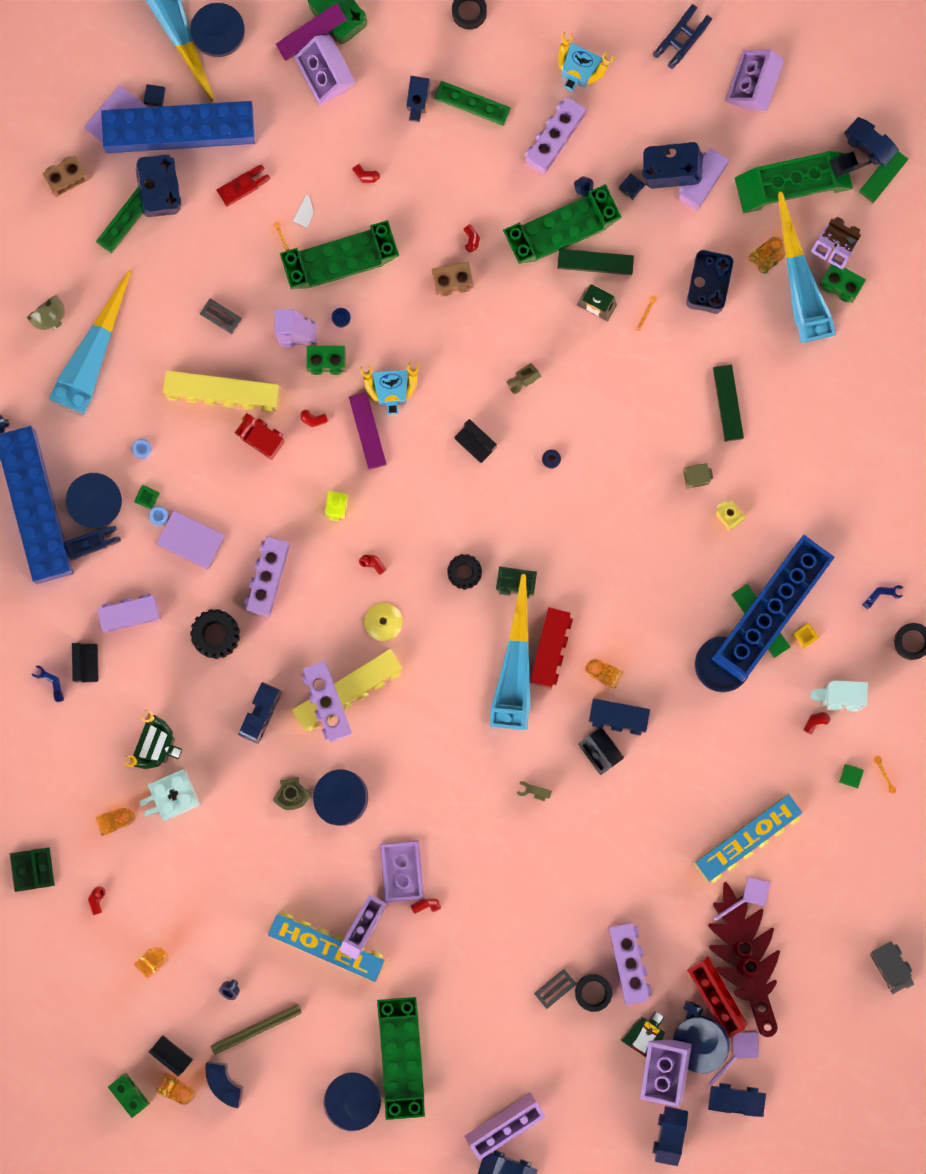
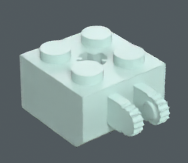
(842, 695)
(161, 792)

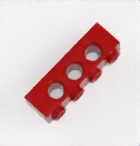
(717, 996)

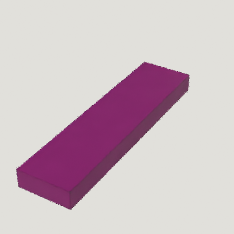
(317, 26)
(367, 431)

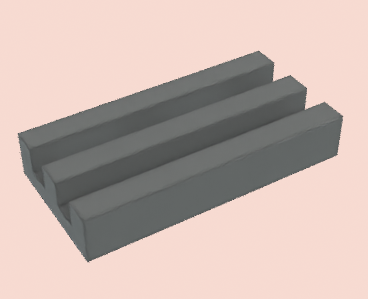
(233, 324)
(542, 999)

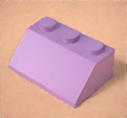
(324, 68)
(755, 79)
(666, 1072)

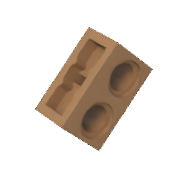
(67, 181)
(451, 273)

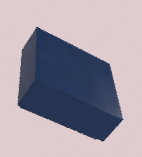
(154, 95)
(631, 186)

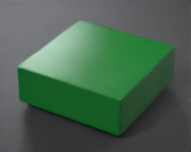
(147, 497)
(851, 776)

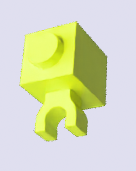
(336, 505)

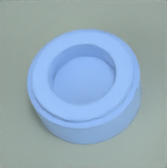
(141, 448)
(158, 516)

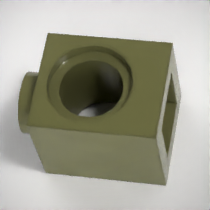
(697, 475)

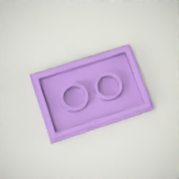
(118, 100)
(191, 540)
(401, 871)

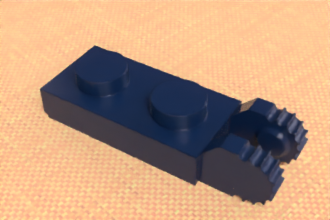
(90, 543)

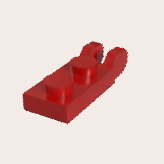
(242, 186)

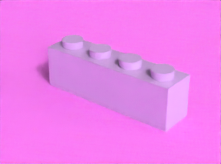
(504, 1126)

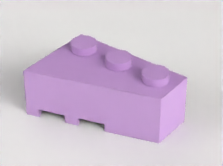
(293, 329)

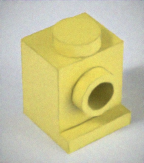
(729, 521)

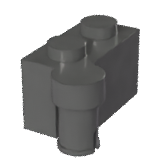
(892, 967)

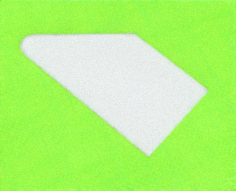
(304, 212)

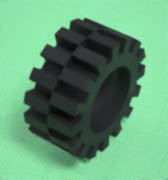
(464, 560)

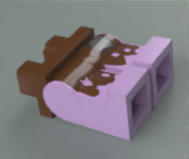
(840, 237)

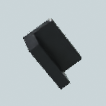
(846, 164)
(475, 441)
(85, 663)
(601, 751)
(170, 1055)

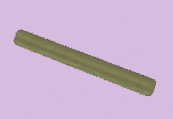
(256, 1029)

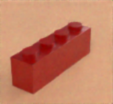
(550, 648)

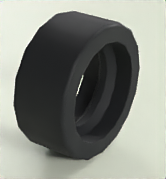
(469, 24)
(898, 641)
(597, 1007)

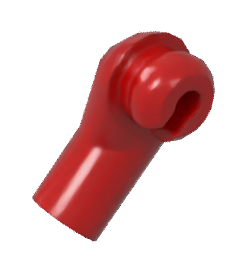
(473, 241)
(312, 420)
(372, 561)
(816, 719)

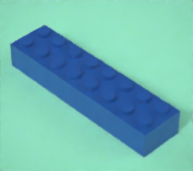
(178, 127)
(34, 505)
(773, 608)

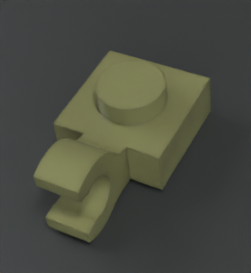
(525, 376)
(539, 793)

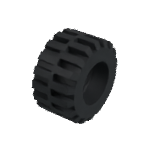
(200, 626)

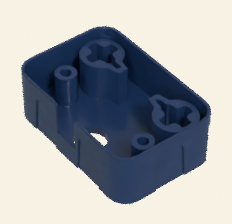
(679, 170)
(155, 200)
(716, 283)
(257, 722)

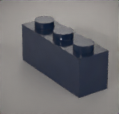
(619, 716)

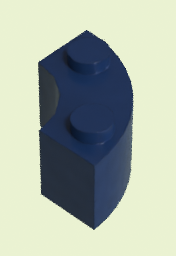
(877, 147)
(222, 1085)
(739, 1101)
(671, 1136)
(499, 1164)

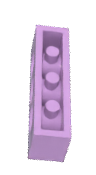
(543, 161)
(265, 606)
(342, 728)
(617, 934)

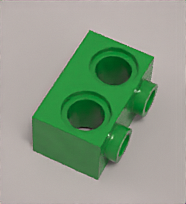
(844, 277)
(326, 353)
(129, 1095)

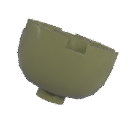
(48, 314)

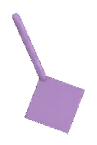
(755, 892)
(744, 1046)

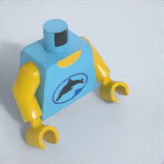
(580, 65)
(391, 386)

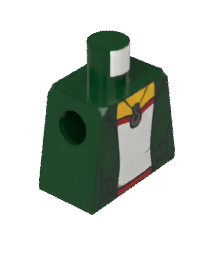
(597, 302)
(642, 1032)

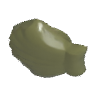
(291, 795)

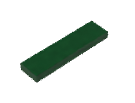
(595, 262)
(728, 403)

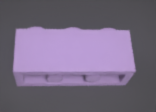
(712, 168)
(128, 613)
(363, 927)

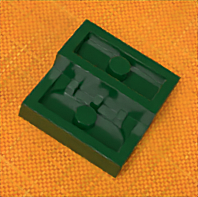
(31, 869)

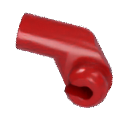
(366, 176)
(95, 898)
(425, 903)

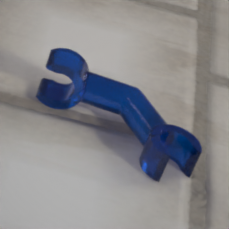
(881, 591)
(58, 694)

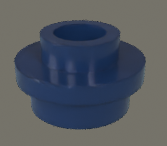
(547, 463)

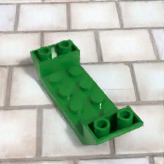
(791, 177)
(563, 226)
(340, 257)
(401, 1058)

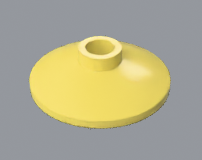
(390, 629)

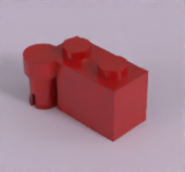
(259, 436)

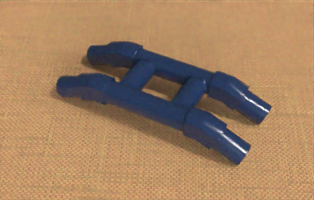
(681, 26)

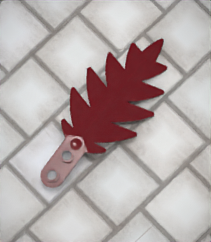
(746, 955)

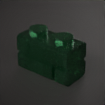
(509, 581)

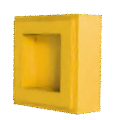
(805, 635)

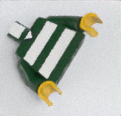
(154, 744)

